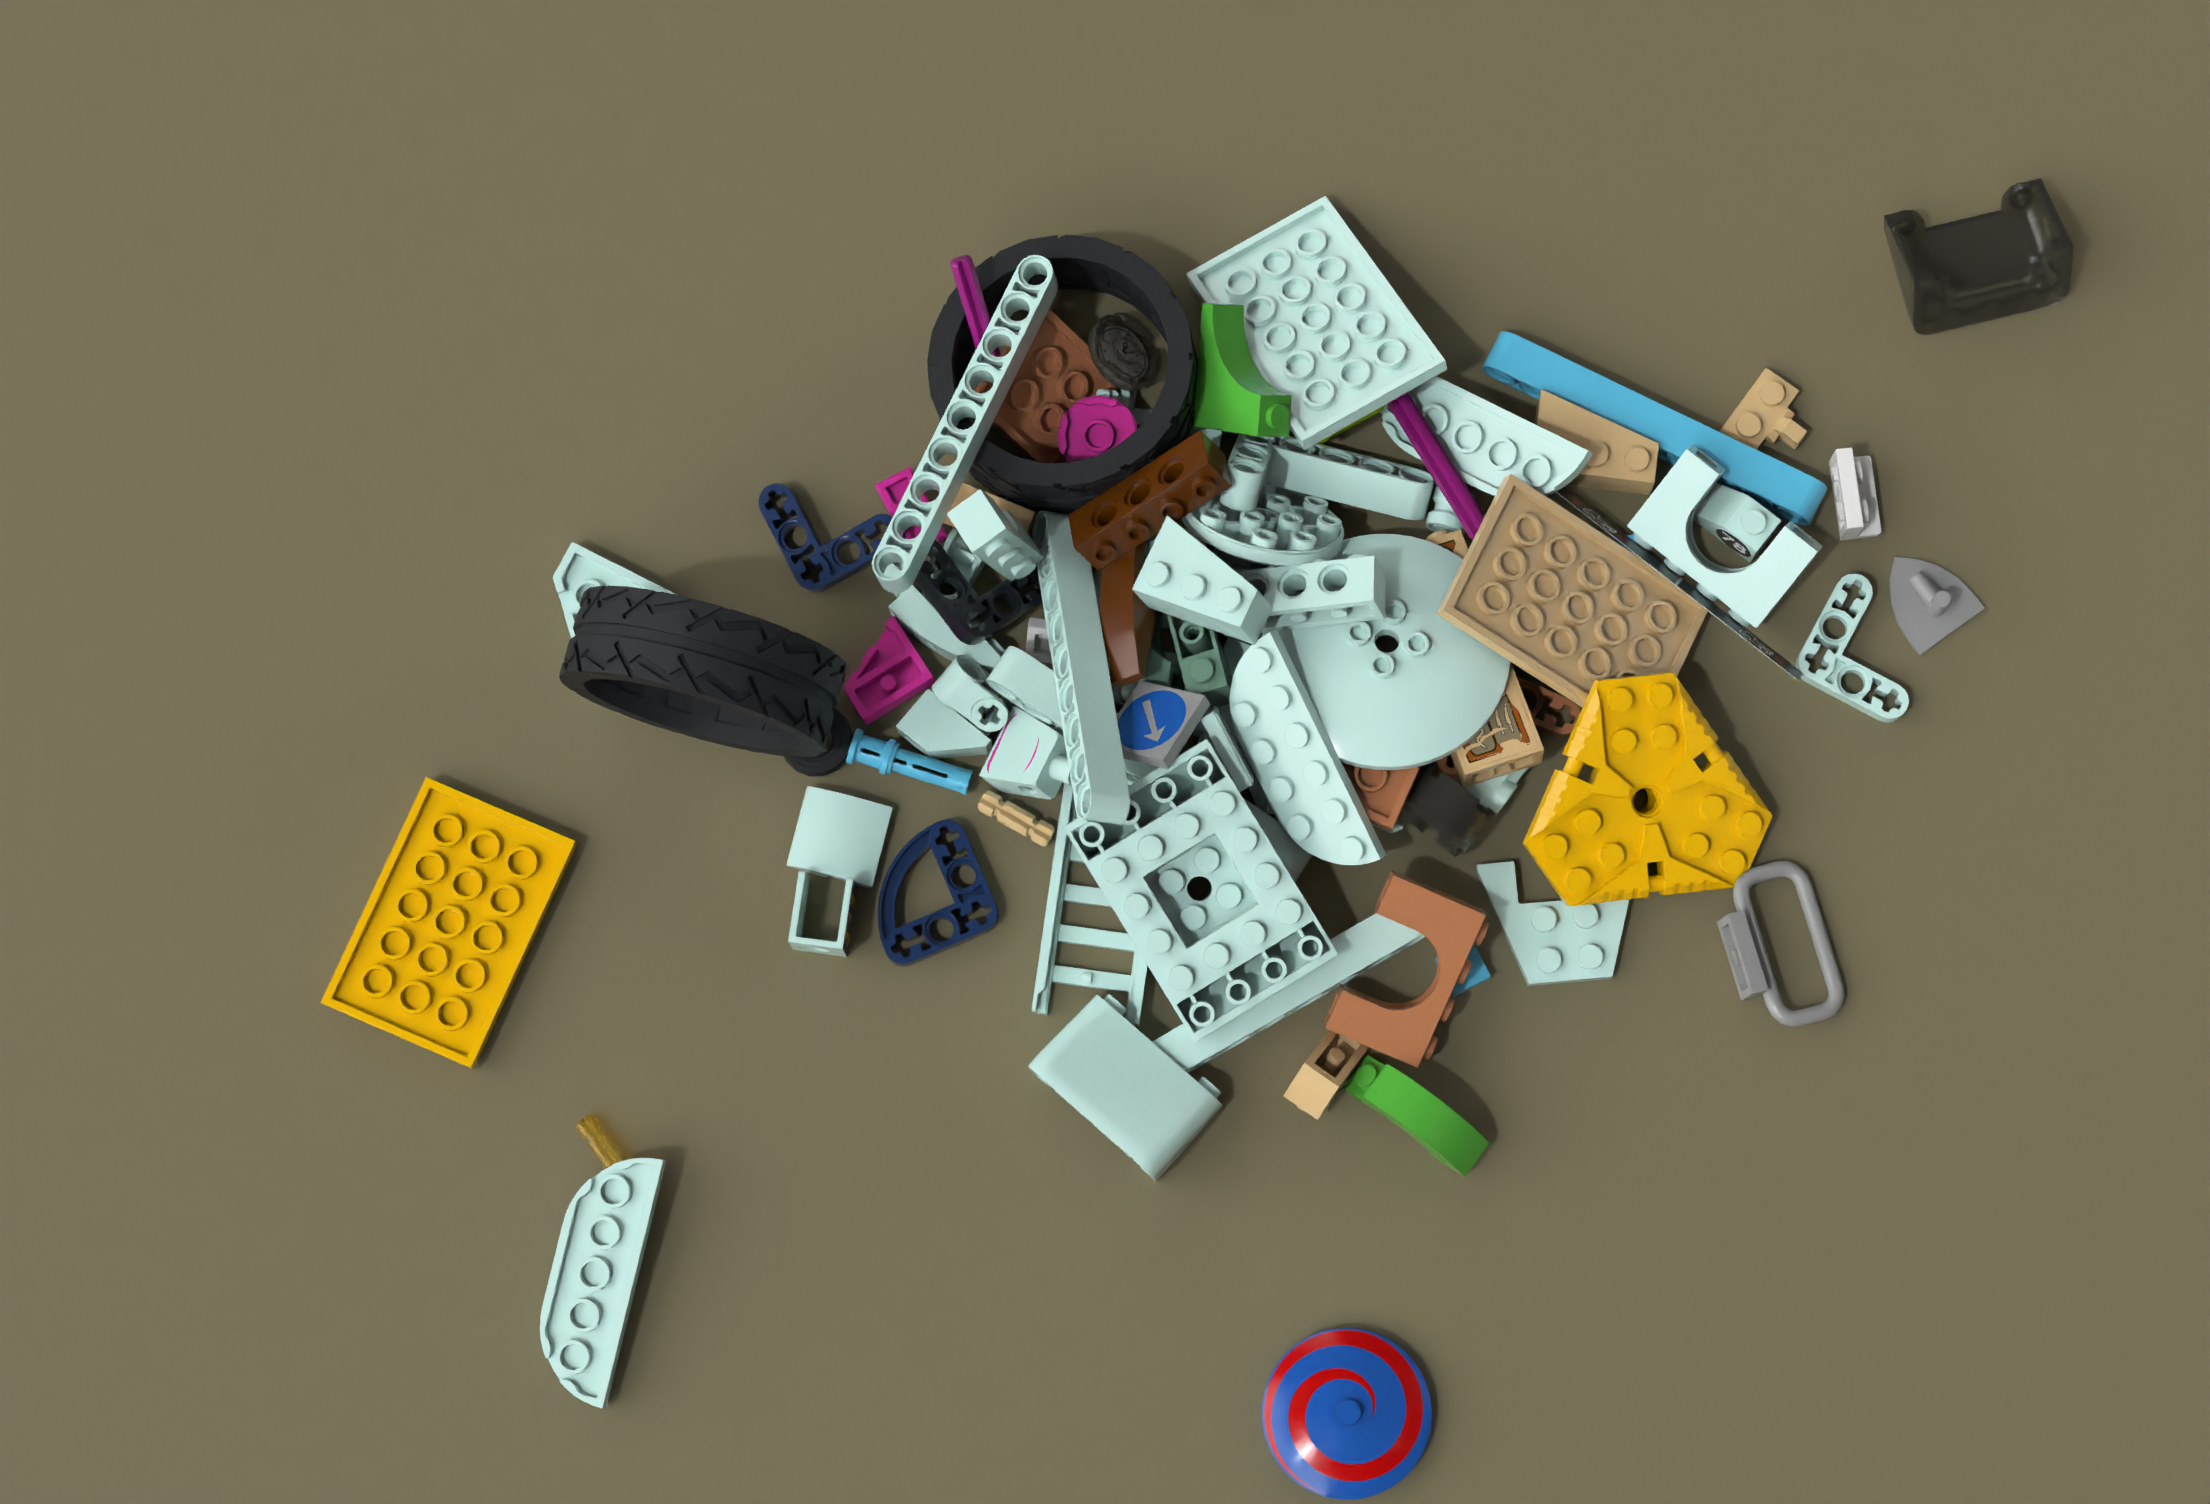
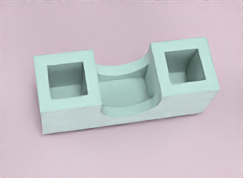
(995, 536)

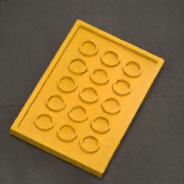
(449, 923)

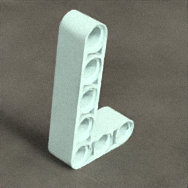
(1325, 474)

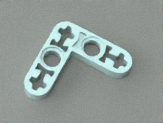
(1838, 665)

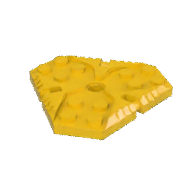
(1696, 820)

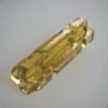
(599, 1141)

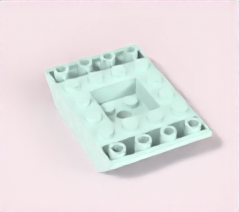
(1215, 951)

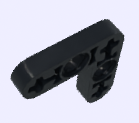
(968, 604)

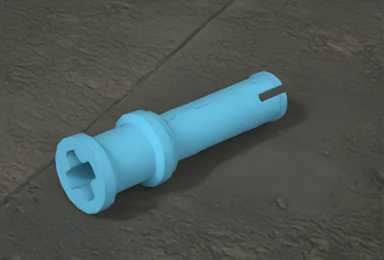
(957, 779)

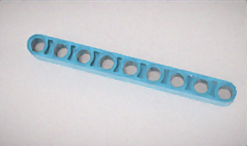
(1749, 471)

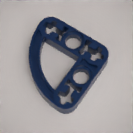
(963, 898)

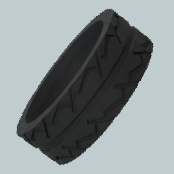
(1077, 264)
(703, 671)

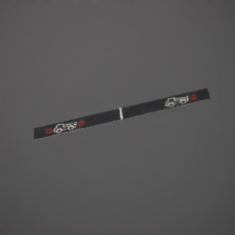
(1680, 583)

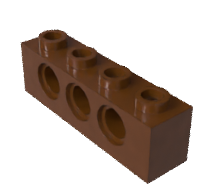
(1139, 504)

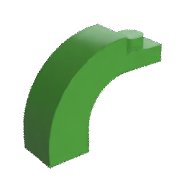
(1417, 1113)

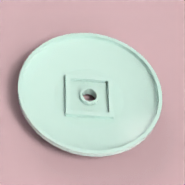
(1408, 702)

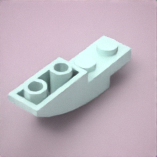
(923, 622)

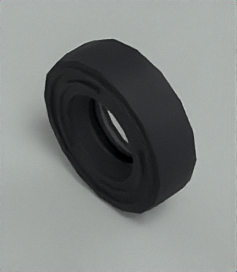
(831, 759)

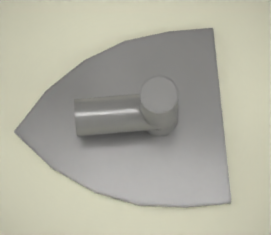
(1928, 602)

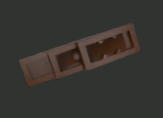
(1125, 619)

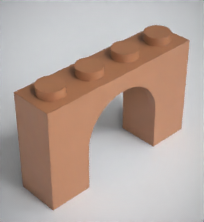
(1408, 1027)

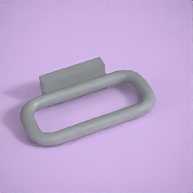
(1749, 956)

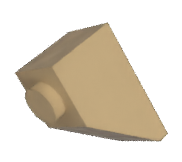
(1324, 1073)

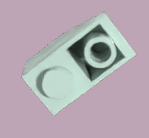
(941, 730)

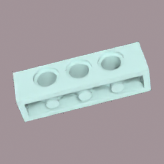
(1318, 604)

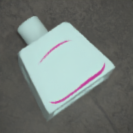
(1027, 758)

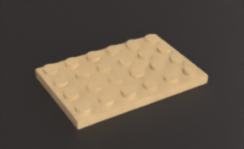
(1566, 598)

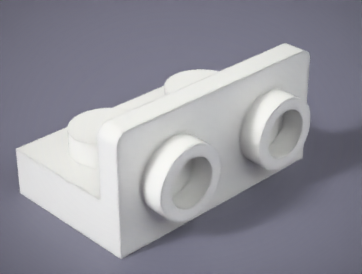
(1854, 495)

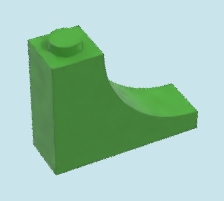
(1228, 384)

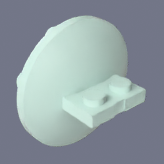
(1279, 532)

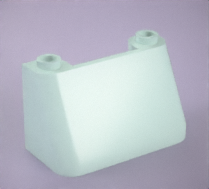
(1126, 1085)

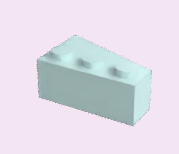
(1199, 587)

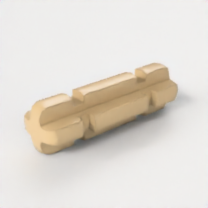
(1016, 818)

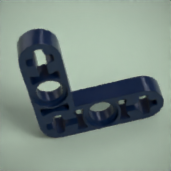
(826, 555)

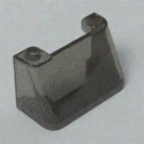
(1982, 263)

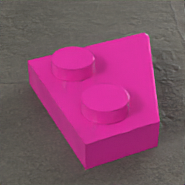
(888, 675)

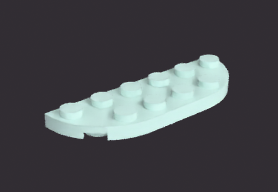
(1489, 441)
(1297, 758)
(597, 1275)

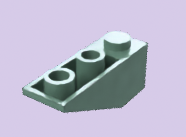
(1201, 661)

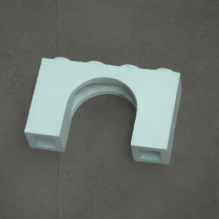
(1667, 526)

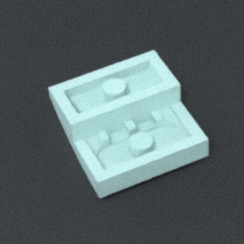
(839, 836)

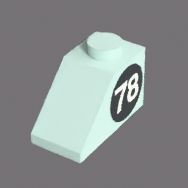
(1736, 520)

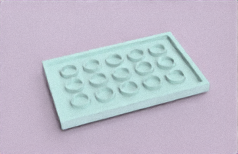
(1320, 320)

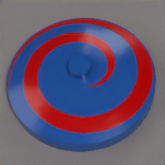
(1346, 1413)

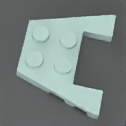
(1554, 939)

